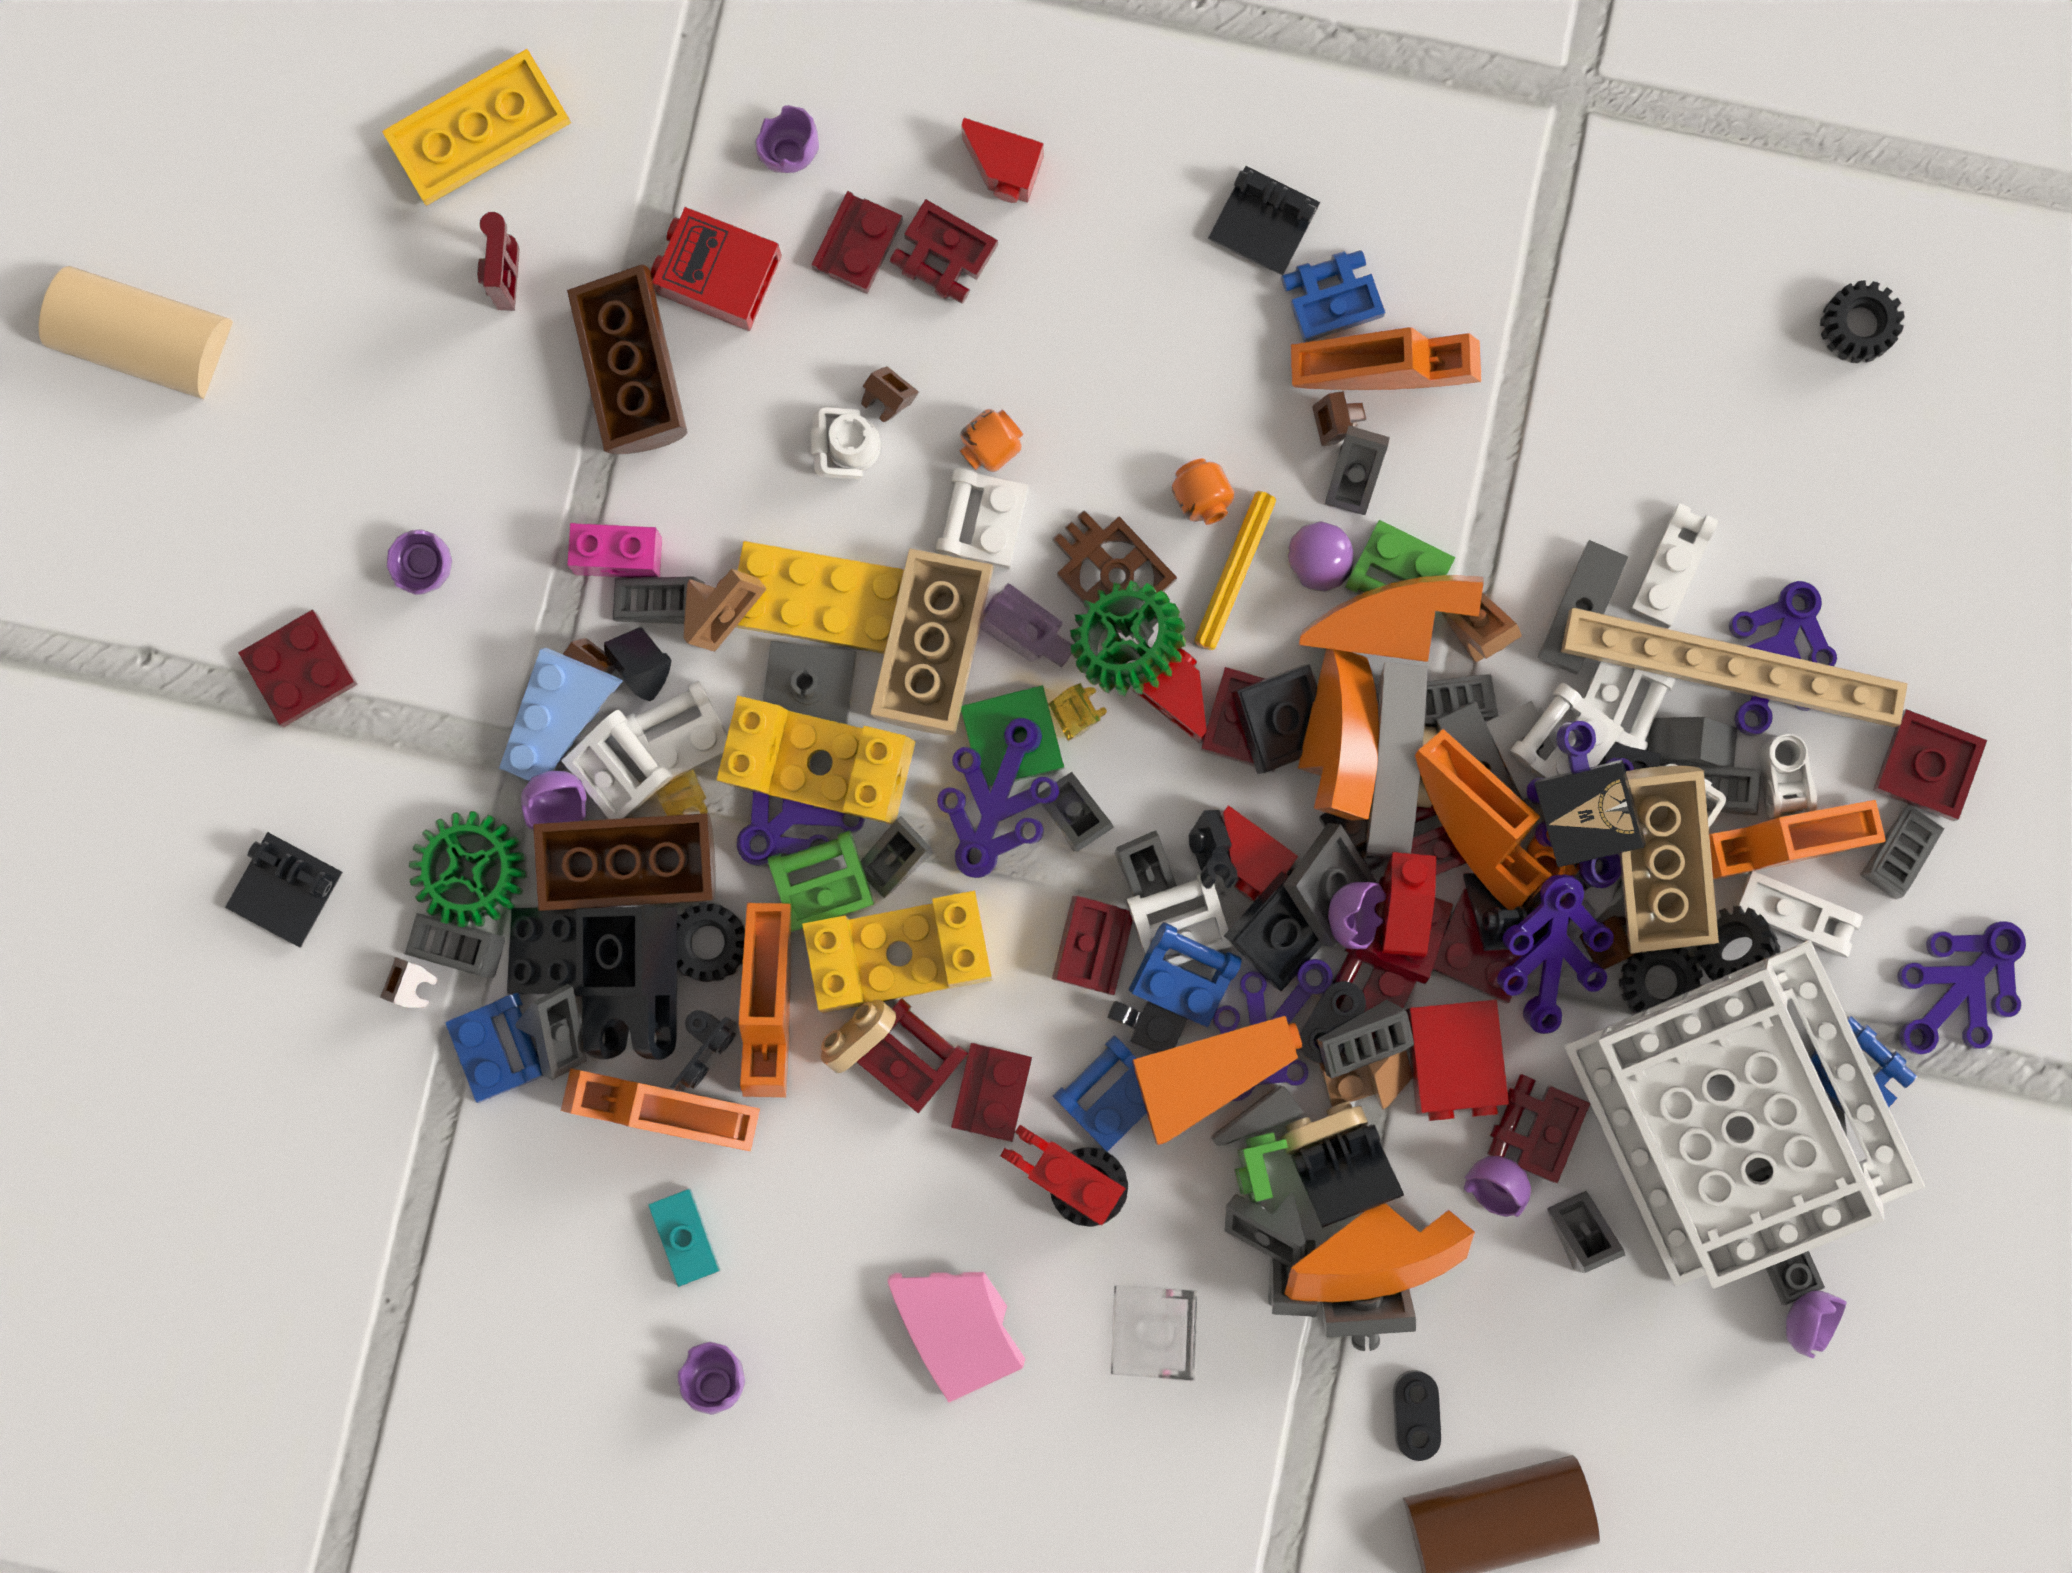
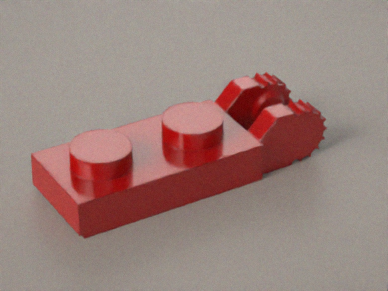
(1068, 1177)

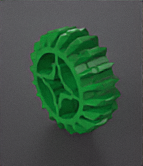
(1143, 612)
(449, 878)

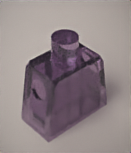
(1007, 619)

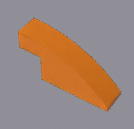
(1386, 361)
(1395, 617)
(1343, 736)
(1482, 820)
(1795, 838)
(765, 1000)
(660, 1109)
(1379, 1257)

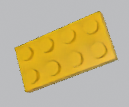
(476, 127)
(821, 597)

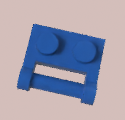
(1178, 987)
(484, 1053)
(1117, 1108)

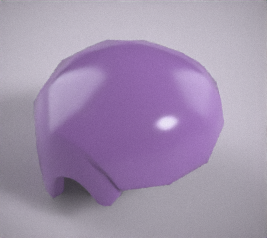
(788, 140)
(1321, 556)
(419, 562)
(553, 798)
(1354, 914)
(1499, 1185)
(1813, 1321)
(711, 1378)

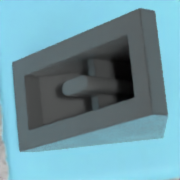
(1693, 741)
(895, 857)
(1145, 865)
(1584, 1233)

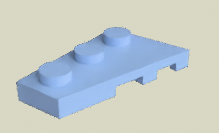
(553, 712)

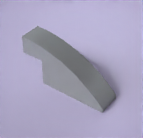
(1397, 774)

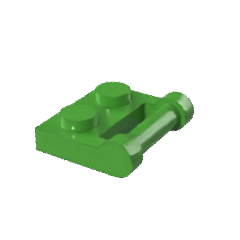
(1397, 556)
(826, 894)

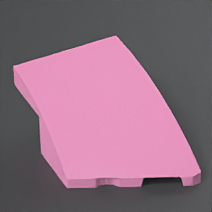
(957, 1329)

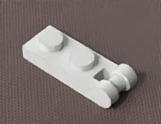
(1673, 567)
(1799, 913)

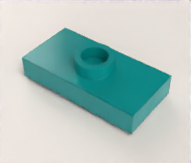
(684, 1237)

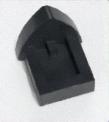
(639, 662)

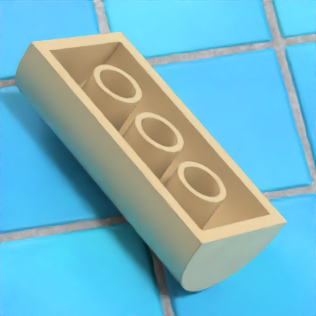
(132, 330)
(931, 642)
(1671, 878)

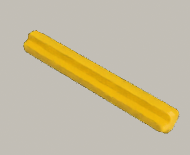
(1235, 570)

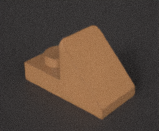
(716, 611)
(1484, 634)
(1382, 1078)

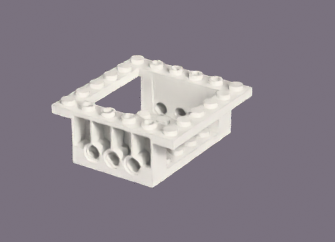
(1672, 1134)

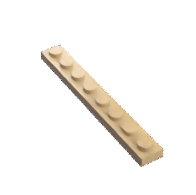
(1734, 667)

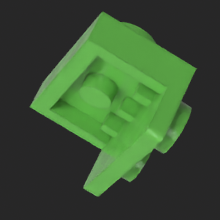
(1252, 1174)

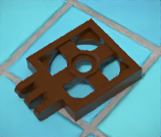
(1089, 546)

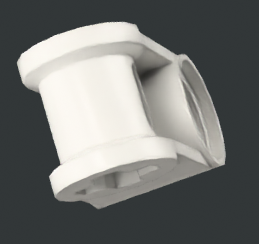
(1787, 780)

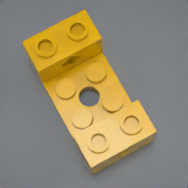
(772, 752)
(852, 961)

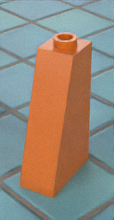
(1204, 1075)

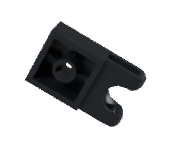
(627, 980)

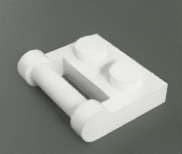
(996, 520)
(1612, 692)
(689, 744)
(1557, 762)
(605, 774)
(1202, 925)

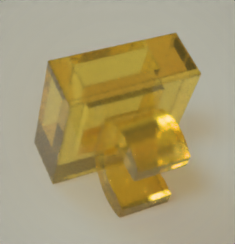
(1075, 711)
(682, 794)

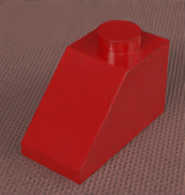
(1003, 159)
(1180, 696)
(1254, 855)
(1409, 903)

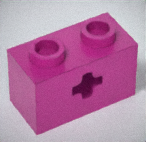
(614, 551)

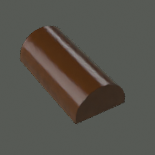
(627, 362)
(624, 861)
(1503, 1518)

